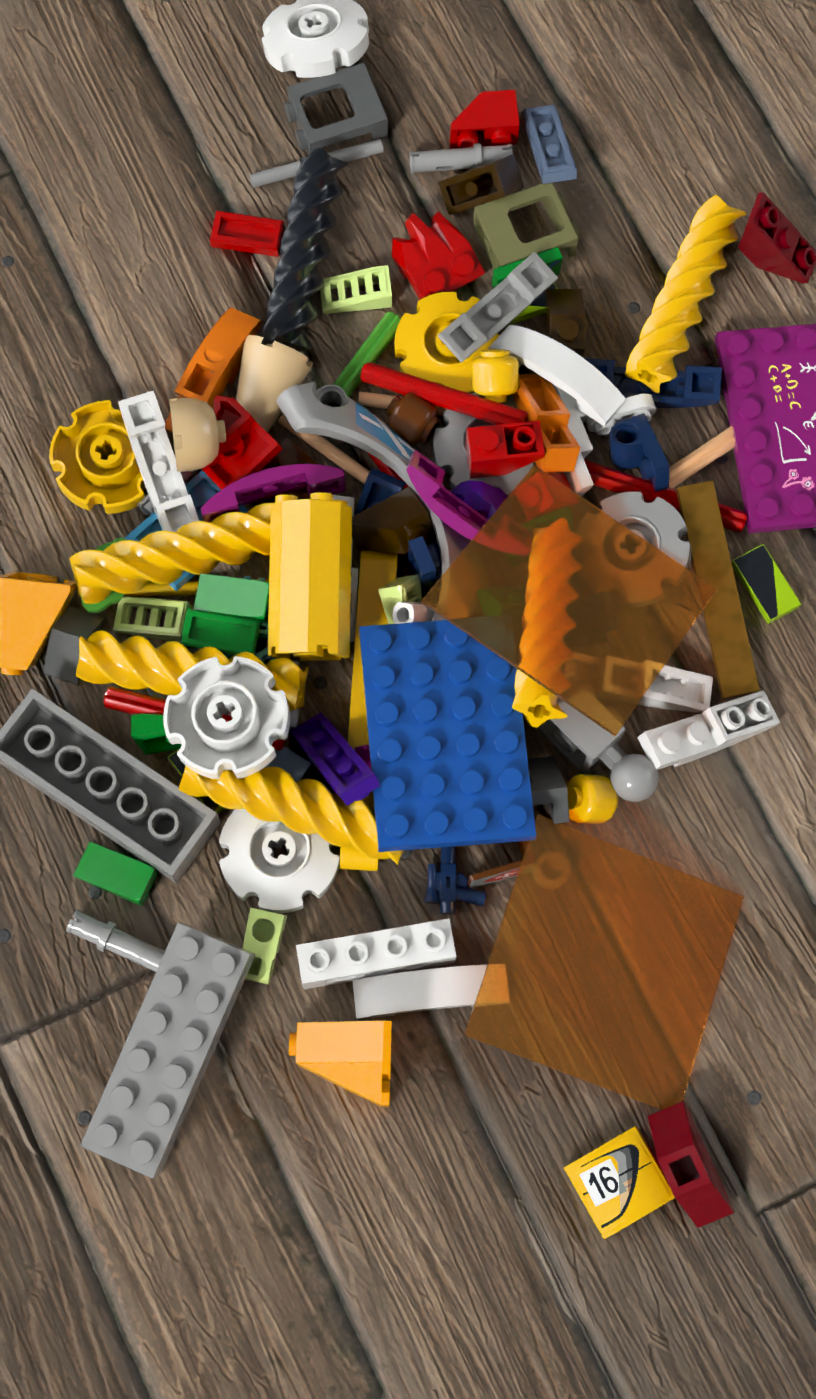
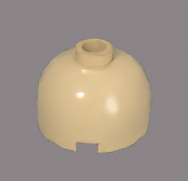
(195, 433)

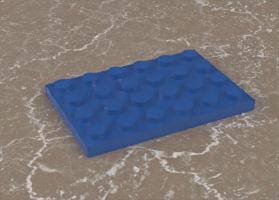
(443, 739)

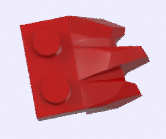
(435, 257)
(246, 446)

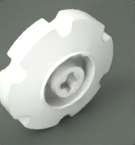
(315, 36)
(206, 738)
(280, 881)

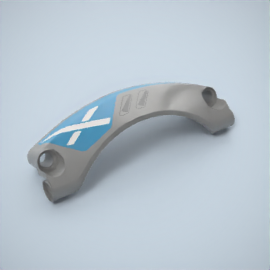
(354, 424)

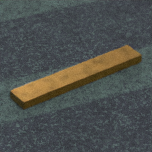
(723, 611)

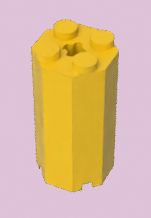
(310, 578)

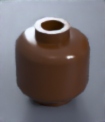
(413, 418)

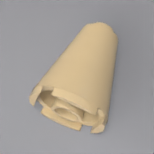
(265, 375)

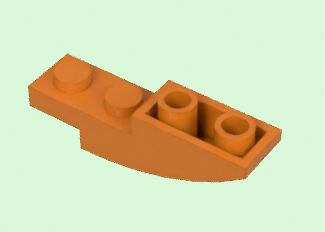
(216, 359)

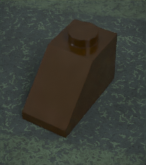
(481, 184)
(566, 318)
(392, 524)

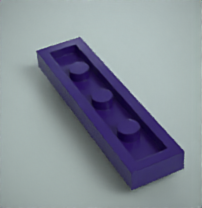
(335, 759)

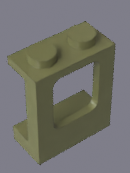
(500, 238)

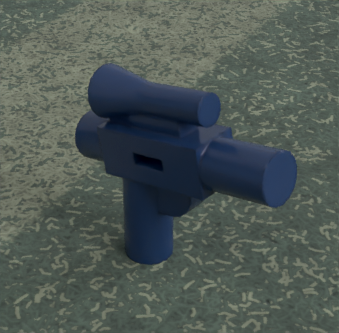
(449, 886)

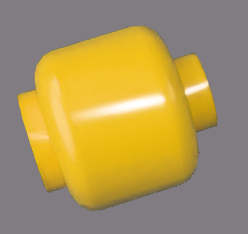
(495, 374)
(591, 799)

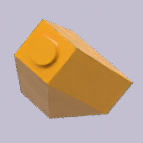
(27, 613)
(348, 1055)

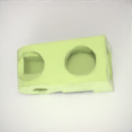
(263, 938)

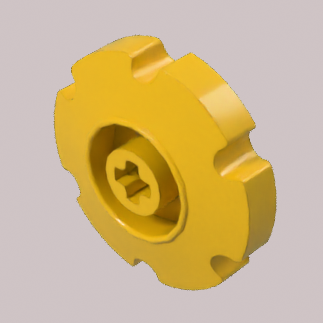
(422, 349)
(80, 454)

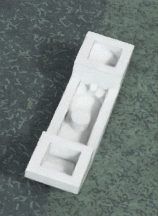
(564, 369)
(157, 461)
(417, 991)

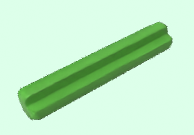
(368, 352)

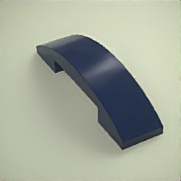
(690, 388)

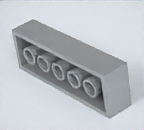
(105, 786)
(168, 1050)

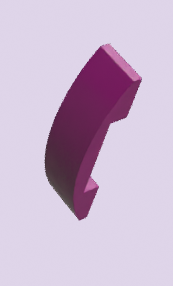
(427, 481)
(271, 483)

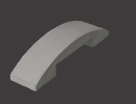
(498, 307)

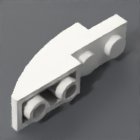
(709, 731)

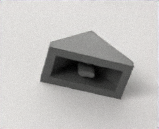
(63, 643)

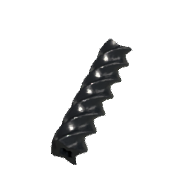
(302, 250)

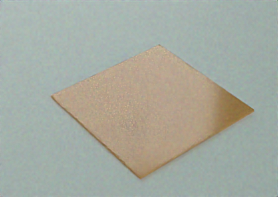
(571, 599)
(605, 965)

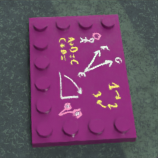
(773, 415)

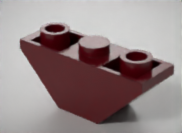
(775, 243)
(688, 1165)

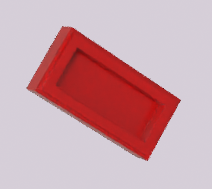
(247, 233)

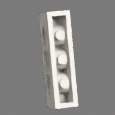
(376, 953)

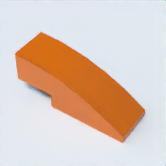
(543, 403)

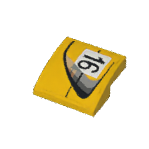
(619, 1182)

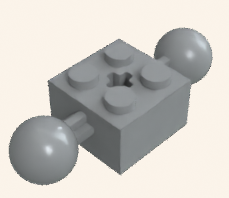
(589, 744)

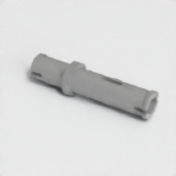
(456, 158)
(110, 938)

